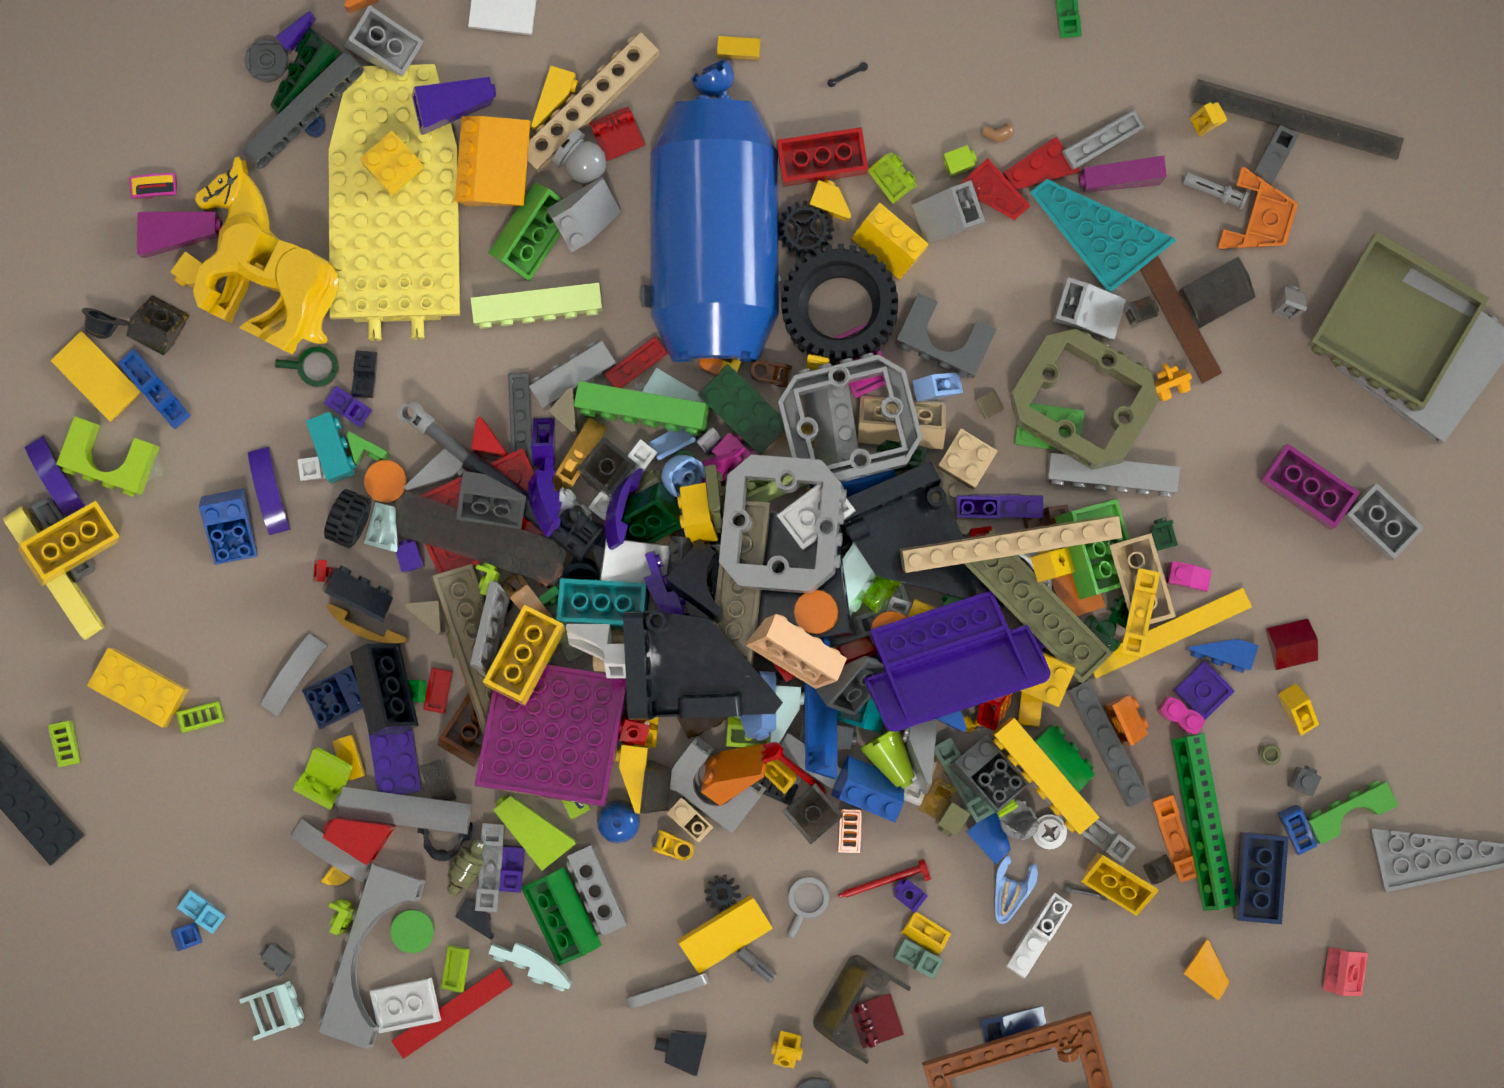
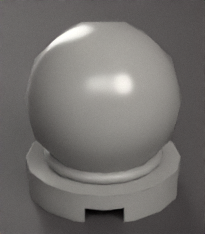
(581, 158)

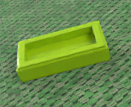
(455, 968)

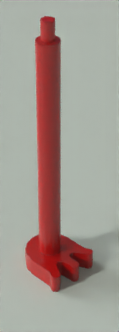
(775, 751)
(922, 867)

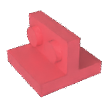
(1345, 972)

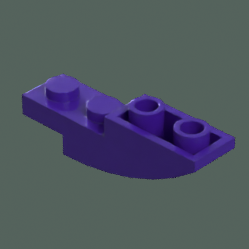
(544, 498)
(999, 506)
(656, 583)

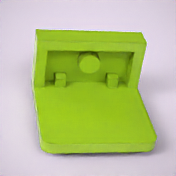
(323, 778)

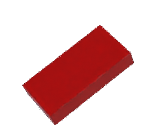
(438, 690)

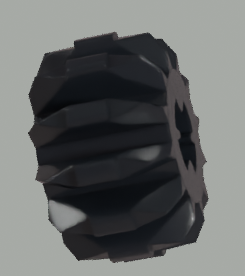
(723, 884)

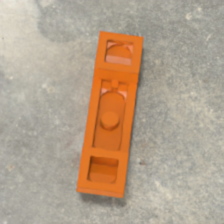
(1174, 837)

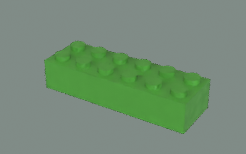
(642, 407)

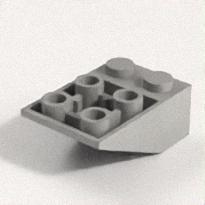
(949, 212)
(1089, 309)

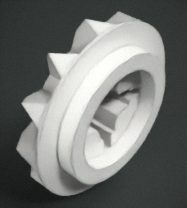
(1059, 833)

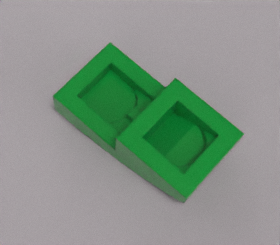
(1068, 18)

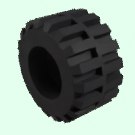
(347, 518)

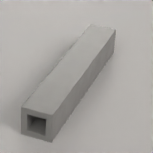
(404, 810)

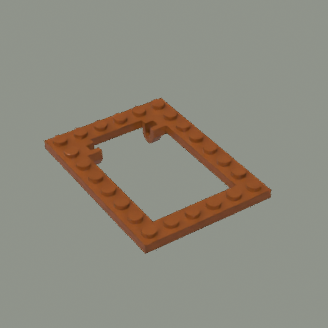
(1072, 1032)

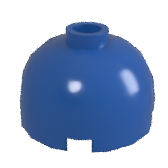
(714, 79)
(618, 821)

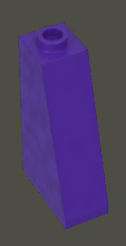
(449, 101)

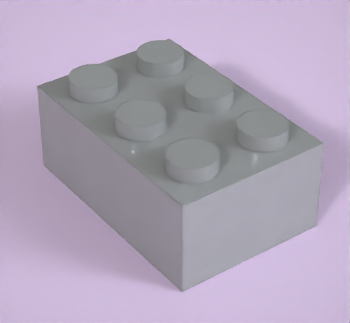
(1382, 522)

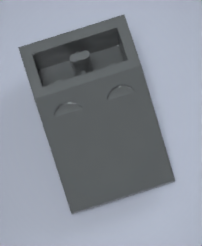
(989, 774)

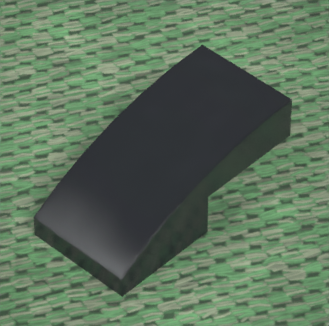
(364, 374)

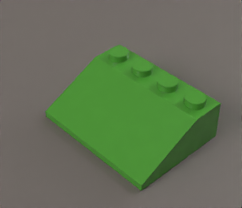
(1094, 562)

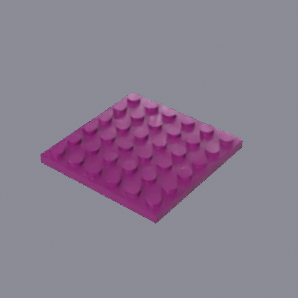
(556, 742)

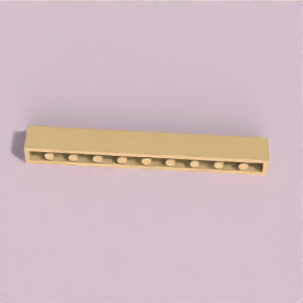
(1010, 543)

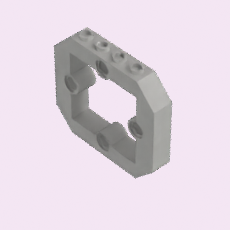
(864, 368)
(775, 469)

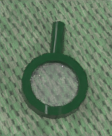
(315, 366)

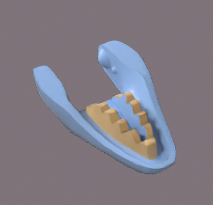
(1011, 893)

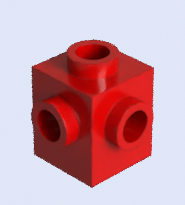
(633, 731)

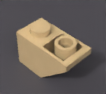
(690, 819)

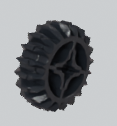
(797, 224)

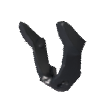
(442, 855)

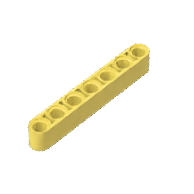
(63, 587)

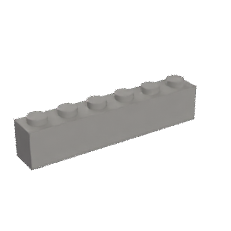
(1122, 476)

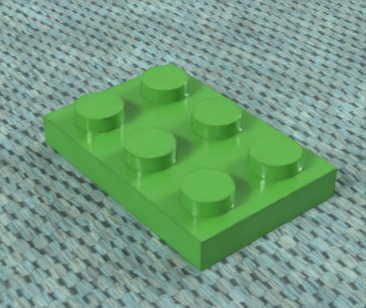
(1057, 414)

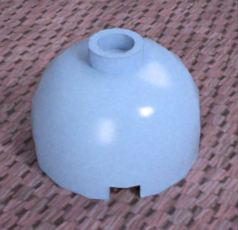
(682, 472)

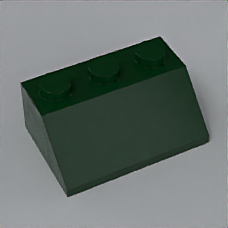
(651, 515)

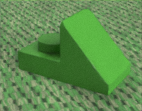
(360, 446)

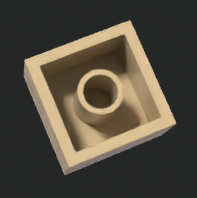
(967, 459)

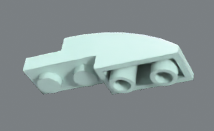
(540, 966)

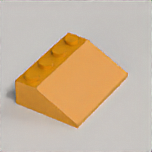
(492, 161)

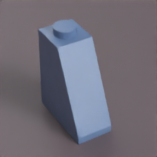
(761, 725)

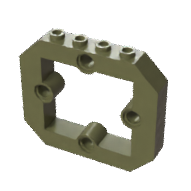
(1092, 351)

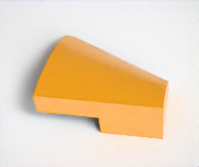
(1207, 971)

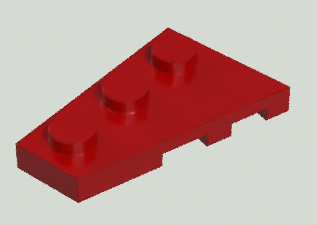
(1040, 165)
(996, 190)

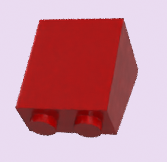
(358, 837)

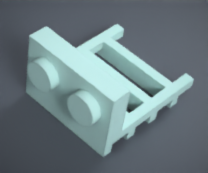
(287, 1003)

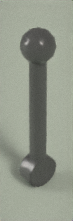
(1068, 888)

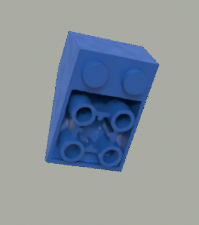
(228, 526)

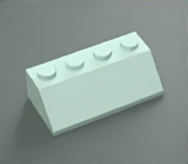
(857, 576)

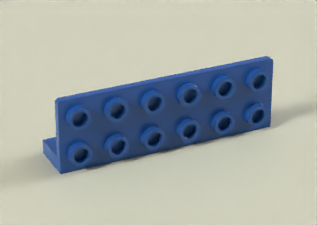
(820, 734)

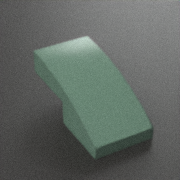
(918, 958)

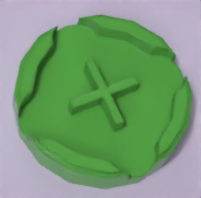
(412, 931)

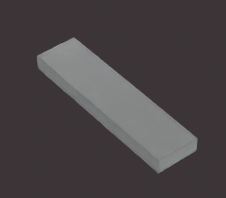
(1103, 140)

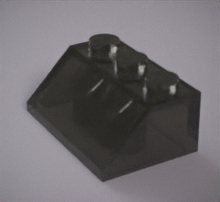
(1218, 292)

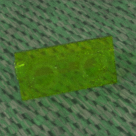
(879, 593)

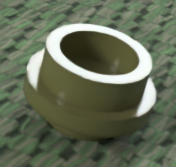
(1270, 754)

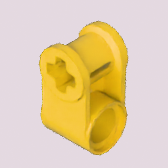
(672, 845)

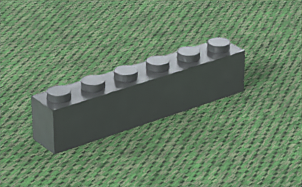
(1107, 743)

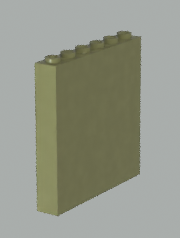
(1392, 329)

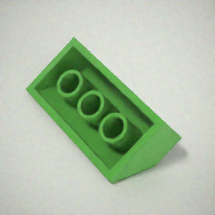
(528, 234)

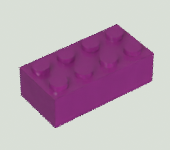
(1309, 486)

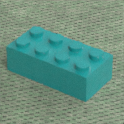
(599, 601)

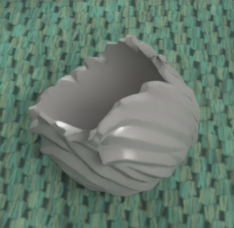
(1020, 822)

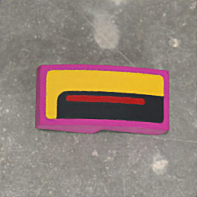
(152, 185)

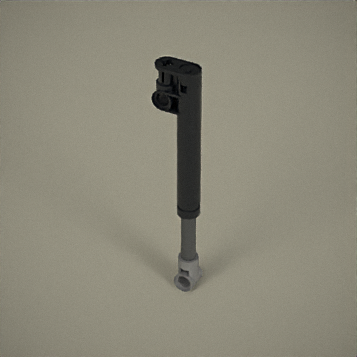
(573, 536)

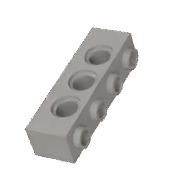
(616, 918)

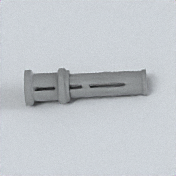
(1191, 179)

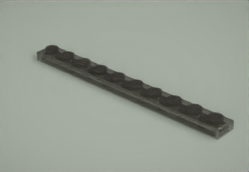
(1298, 119)

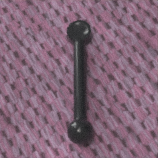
(863, 67)

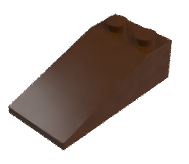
(463, 734)

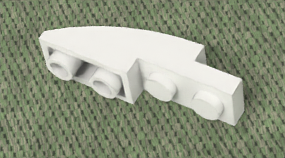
(1038, 935)

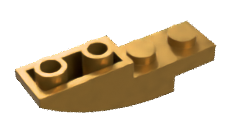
(580, 448)

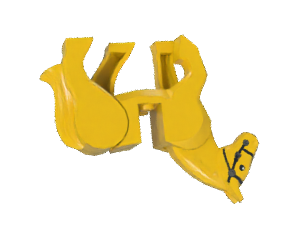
(254, 254)

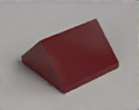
(1292, 644)

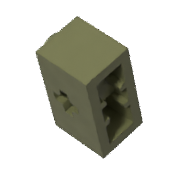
(952, 819)

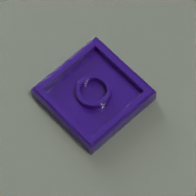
(1203, 690)

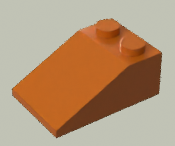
(1126, 719)
(732, 772)

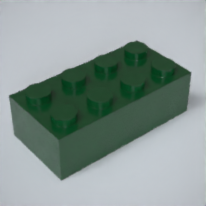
(743, 409)

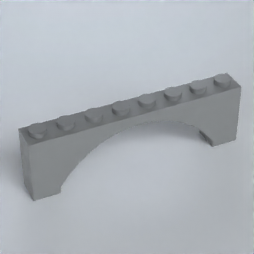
(345, 1012)

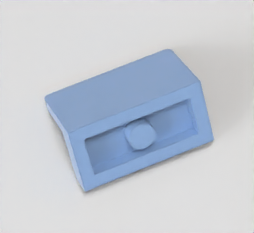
(671, 443)

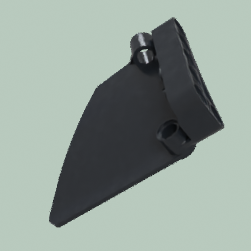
(903, 516)

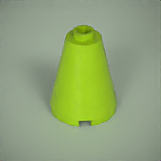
(890, 757)

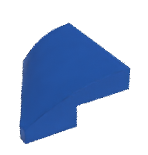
(990, 837)

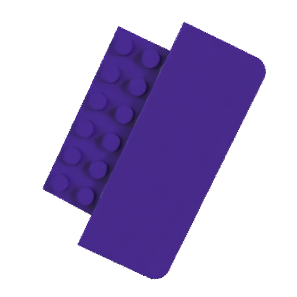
(951, 662)

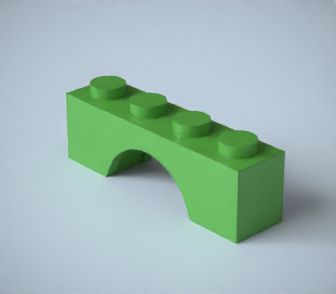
(1326, 824)

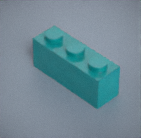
(331, 447)

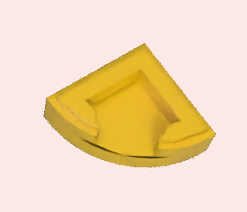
(335, 877)

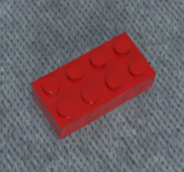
(822, 157)

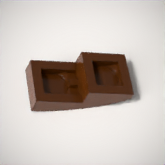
(1048, 516)

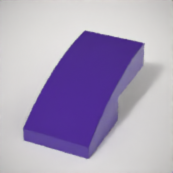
(348, 406)
(512, 868)

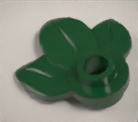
(1104, 631)

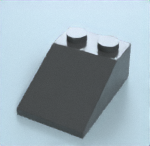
(489, 502)
(850, 691)

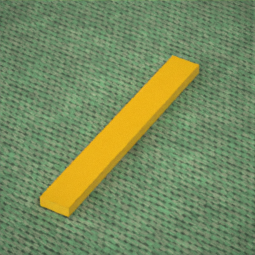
(1181, 628)

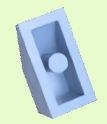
(937, 386)

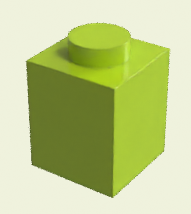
(959, 161)

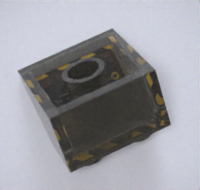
(157, 325)

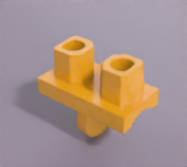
(1169, 378)

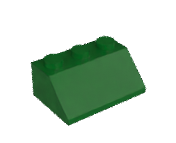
(1065, 756)

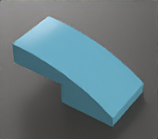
(201, 911)

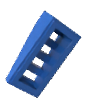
(1292, 812)

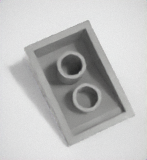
(383, 42)
(584, 214)
(920, 750)

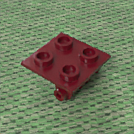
(876, 1021)

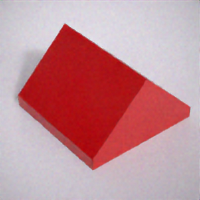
(485, 441)

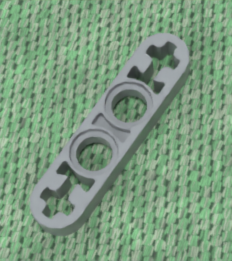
(667, 990)

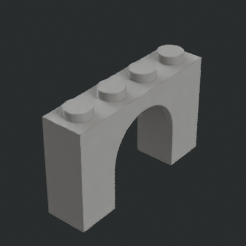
(686, 782)

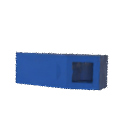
(1232, 652)

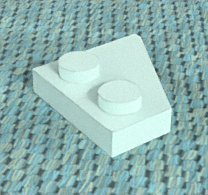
(382, 528)

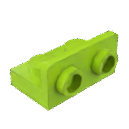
(892, 177)
(492, 575)
(342, 920)

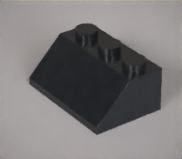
(358, 593)

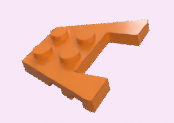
(1269, 218)

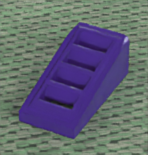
(293, 34)

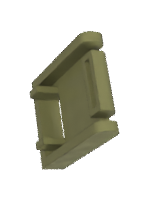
(715, 495)

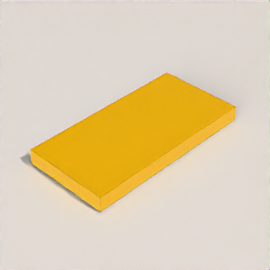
(96, 376)
(724, 934)

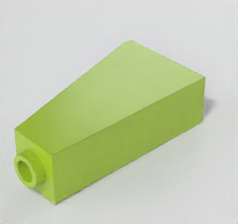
(534, 832)

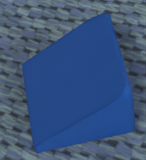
(186, 936)

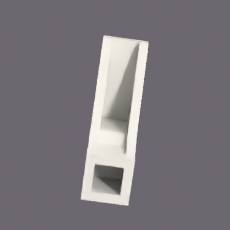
(597, 641)

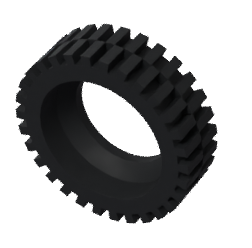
(831, 265)

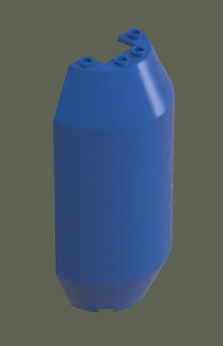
(714, 231)

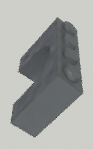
(964, 360)

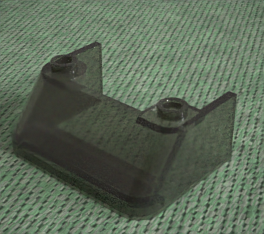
(843, 996)

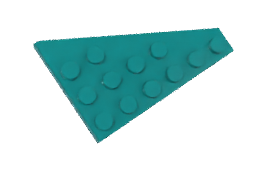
(1104, 238)

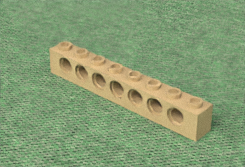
(617, 84)

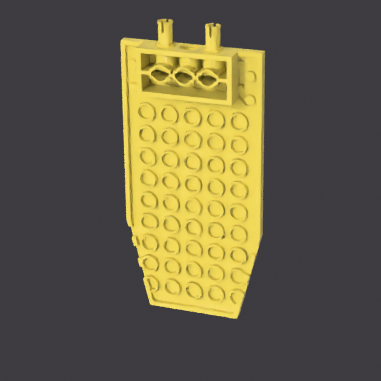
(400, 250)

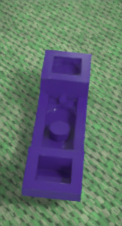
(53, 477)
(268, 491)
(614, 528)

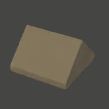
(565, 411)
(429, 614)

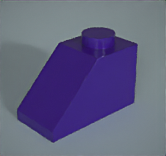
(543, 440)

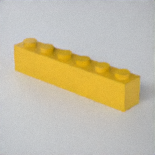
(1045, 775)

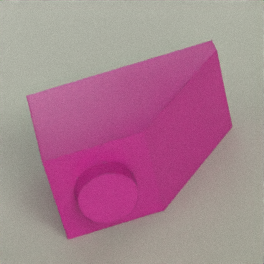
(1188, 576)

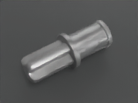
(756, 964)

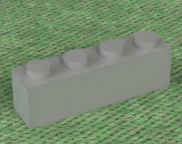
(581, 367)

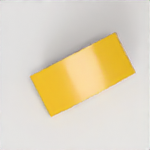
(1030, 711)

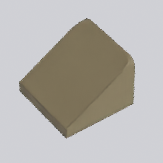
(989, 404)

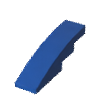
(154, 388)

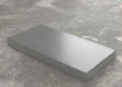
(490, 628)

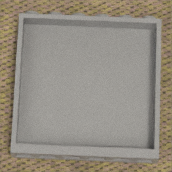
(1465, 377)

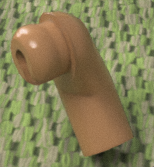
(1000, 134)

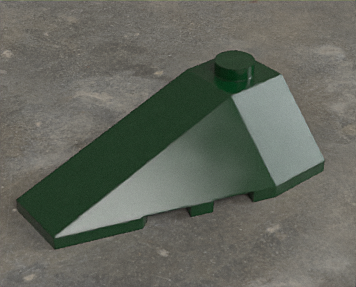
(313, 57)

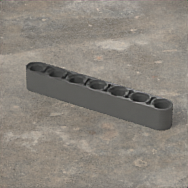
(303, 110)

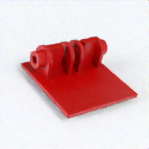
(617, 133)

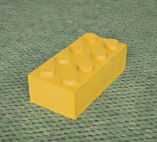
(68, 543)
(524, 655)
(137, 687)

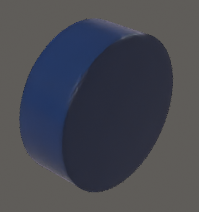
(316, 128)

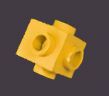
(787, 1049)

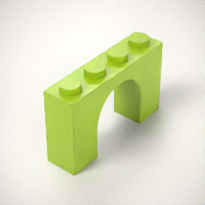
(77, 457)

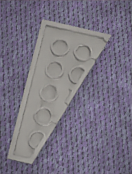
(1421, 859)

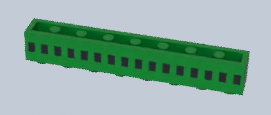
(1203, 822)

